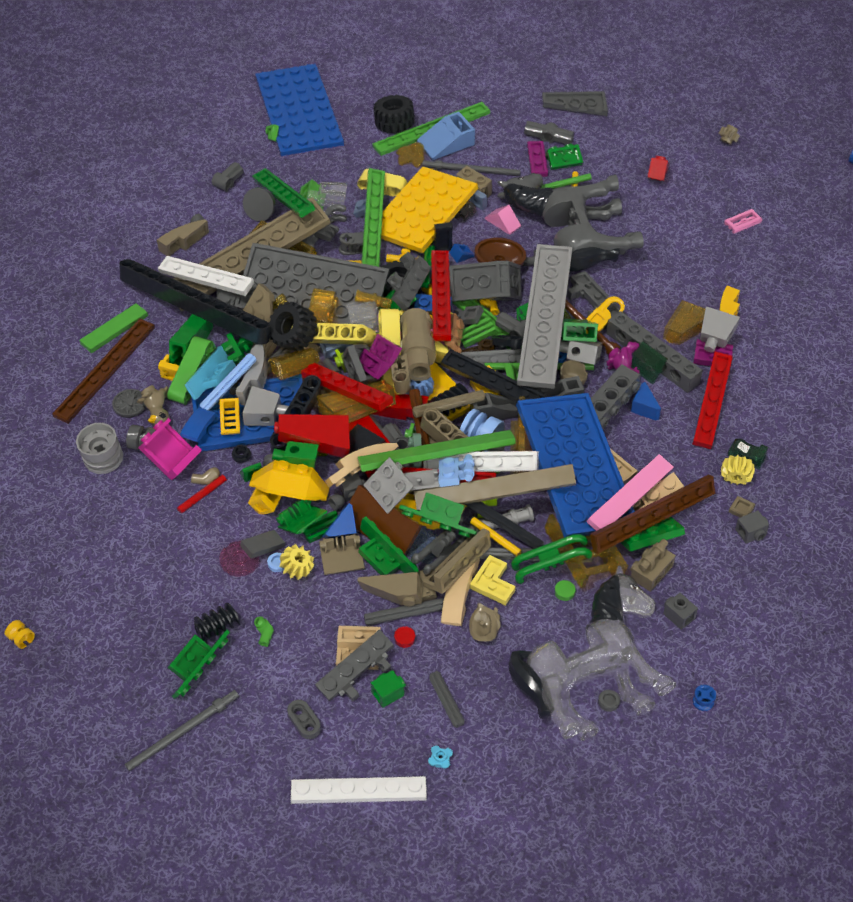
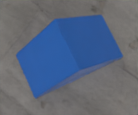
(645, 403)
(343, 524)

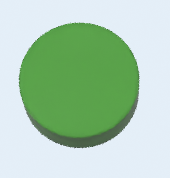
(564, 590)

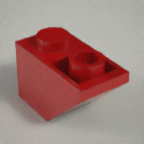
(658, 168)

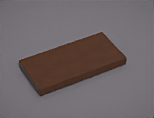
(398, 527)

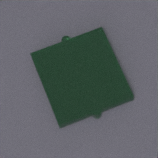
(649, 362)

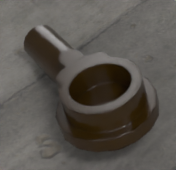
(483, 345)

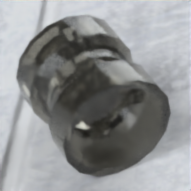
(466, 211)

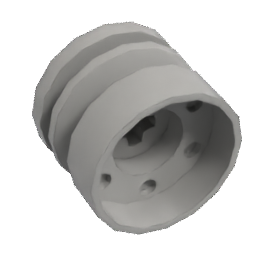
(99, 448)

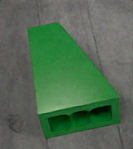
(181, 339)

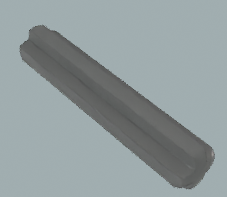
(446, 699)

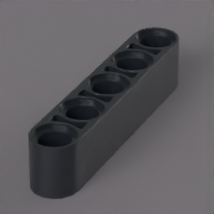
(298, 407)

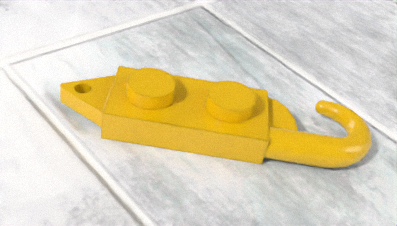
(602, 315)

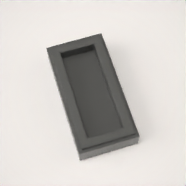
(262, 544)

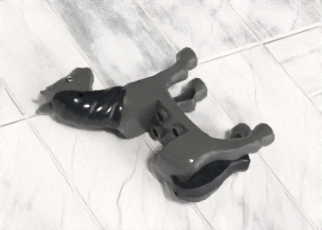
(567, 207)

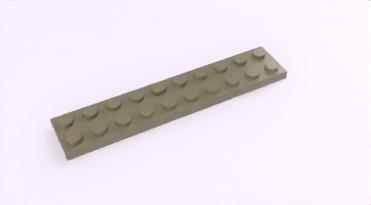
(279, 233)

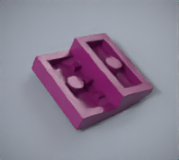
(380, 356)

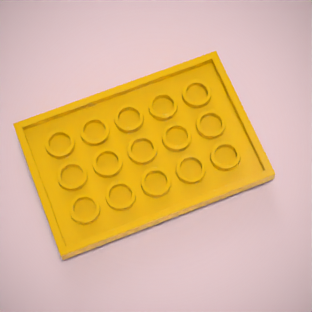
(424, 201)

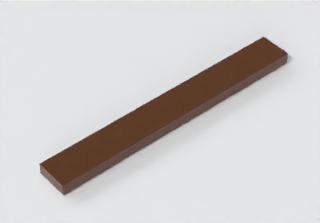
(103, 371)
(652, 514)

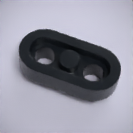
(503, 341)

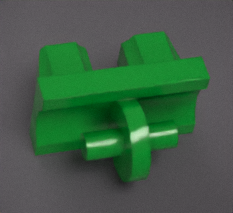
(239, 347)

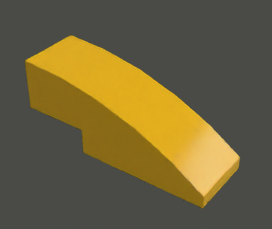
(729, 301)

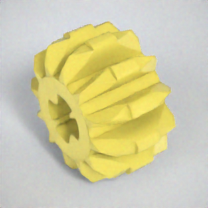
(737, 470)
(296, 562)

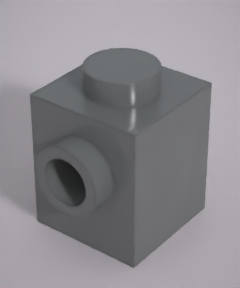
(350, 485)
(752, 527)
(680, 610)

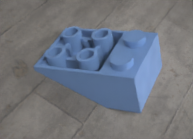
(448, 136)

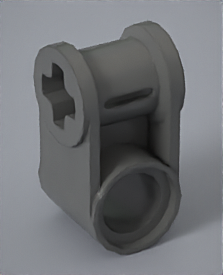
(353, 243)

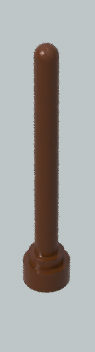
(609, 346)

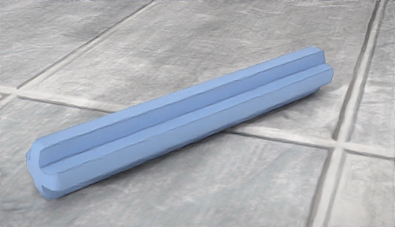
(228, 382)

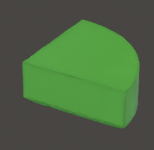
(272, 131)

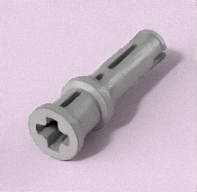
(517, 516)

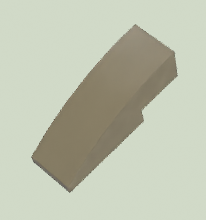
(182, 237)

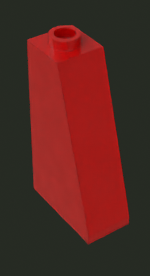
(327, 431)

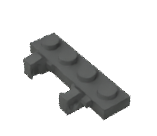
(407, 287)
(586, 287)
(367, 655)

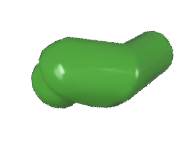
(265, 629)

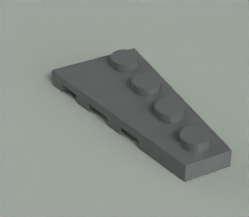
(585, 101)

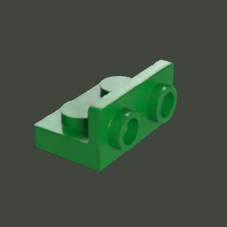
(564, 156)

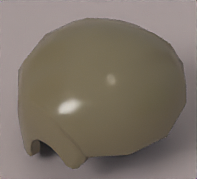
(572, 369)

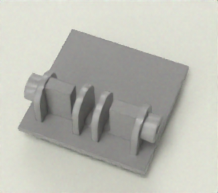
(389, 485)

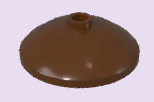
(500, 250)

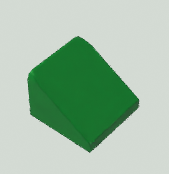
(247, 472)

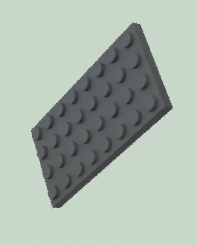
(300, 272)

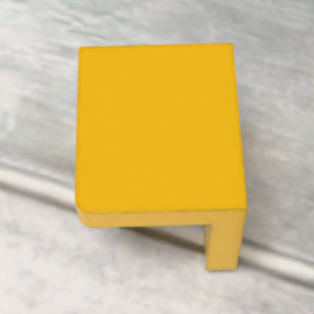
(263, 502)

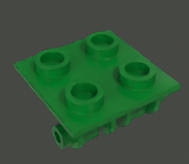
(300, 517)

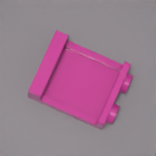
(168, 449)

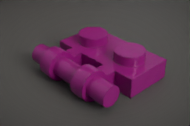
(704, 357)

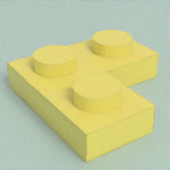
(488, 581)

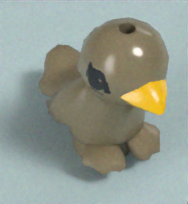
(154, 401)

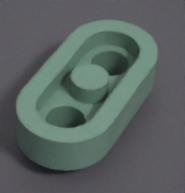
(414, 441)

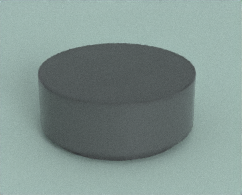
(609, 700)

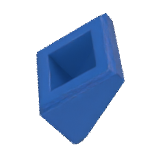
(461, 253)

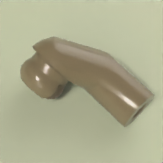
(206, 478)

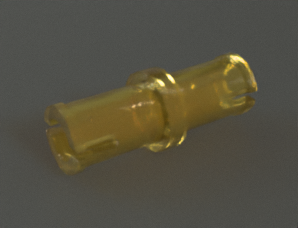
(367, 297)

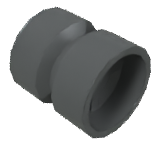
(135, 435)

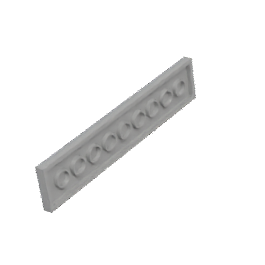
(545, 317)

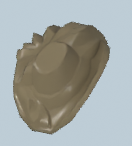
(484, 623)

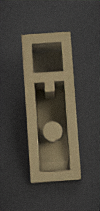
(397, 588)

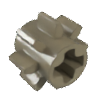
(729, 134)

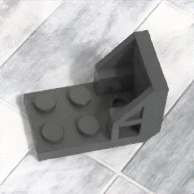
(486, 281)
(353, 365)

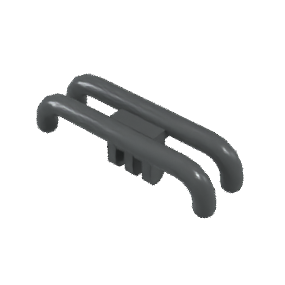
(330, 230)
(440, 547)

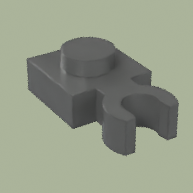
(470, 315)

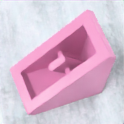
(504, 219)

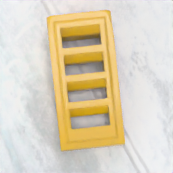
(226, 404)

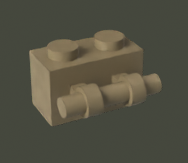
(653, 565)

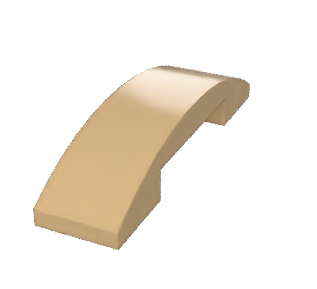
(455, 598)

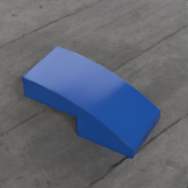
(197, 424)

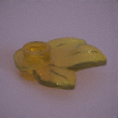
(411, 153)

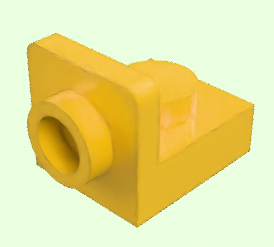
(167, 369)

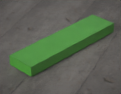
(113, 328)

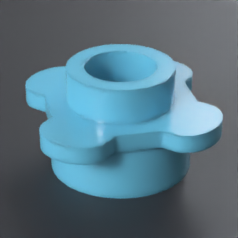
(442, 762)

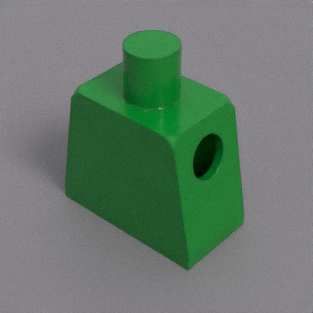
(576, 330)
(297, 453)

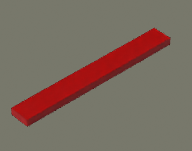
(440, 296)

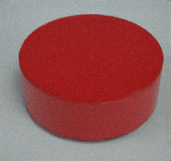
(404, 637)

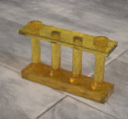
(611, 556)

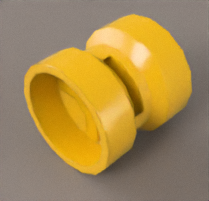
(17, 632)

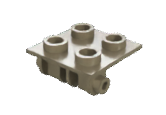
(341, 554)

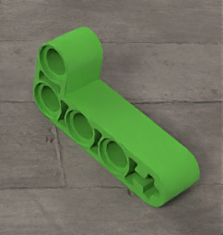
(195, 356)

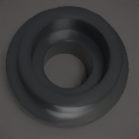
(241, 449)

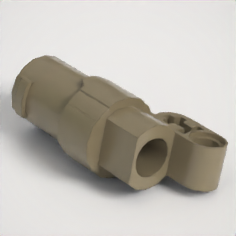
(417, 350)

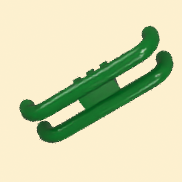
(549, 556)

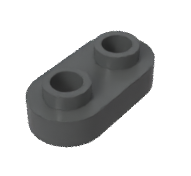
(304, 720)

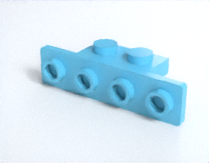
(210, 373)

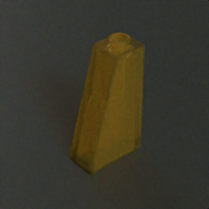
(338, 404)

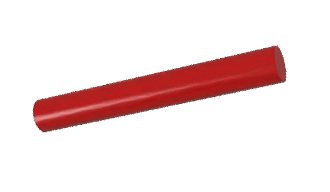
(201, 494)

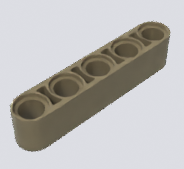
(438, 424)

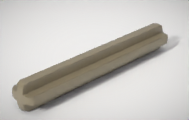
(450, 403)

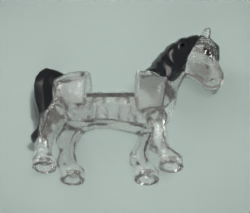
(551, 676)

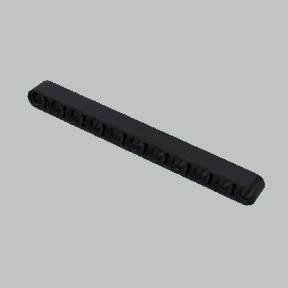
(195, 301)

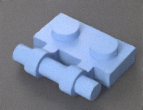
(453, 470)

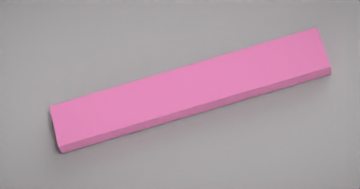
(630, 493)

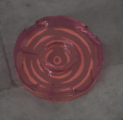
(237, 565)

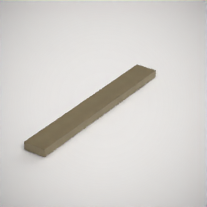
(503, 486)

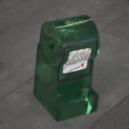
(742, 448)

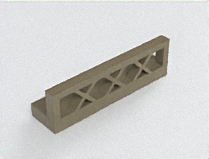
(458, 562)

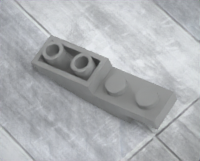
(254, 376)

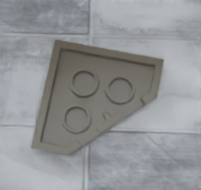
(261, 306)

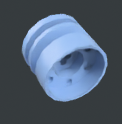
(478, 424)

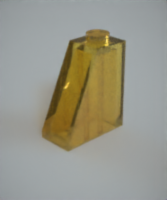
(684, 323)
(292, 363)

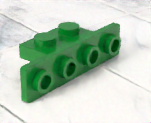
(440, 511)
(382, 552)
(192, 658)

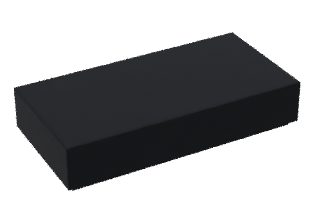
(443, 236)

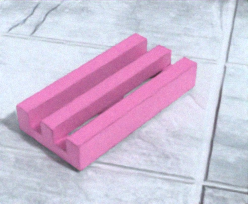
(744, 223)

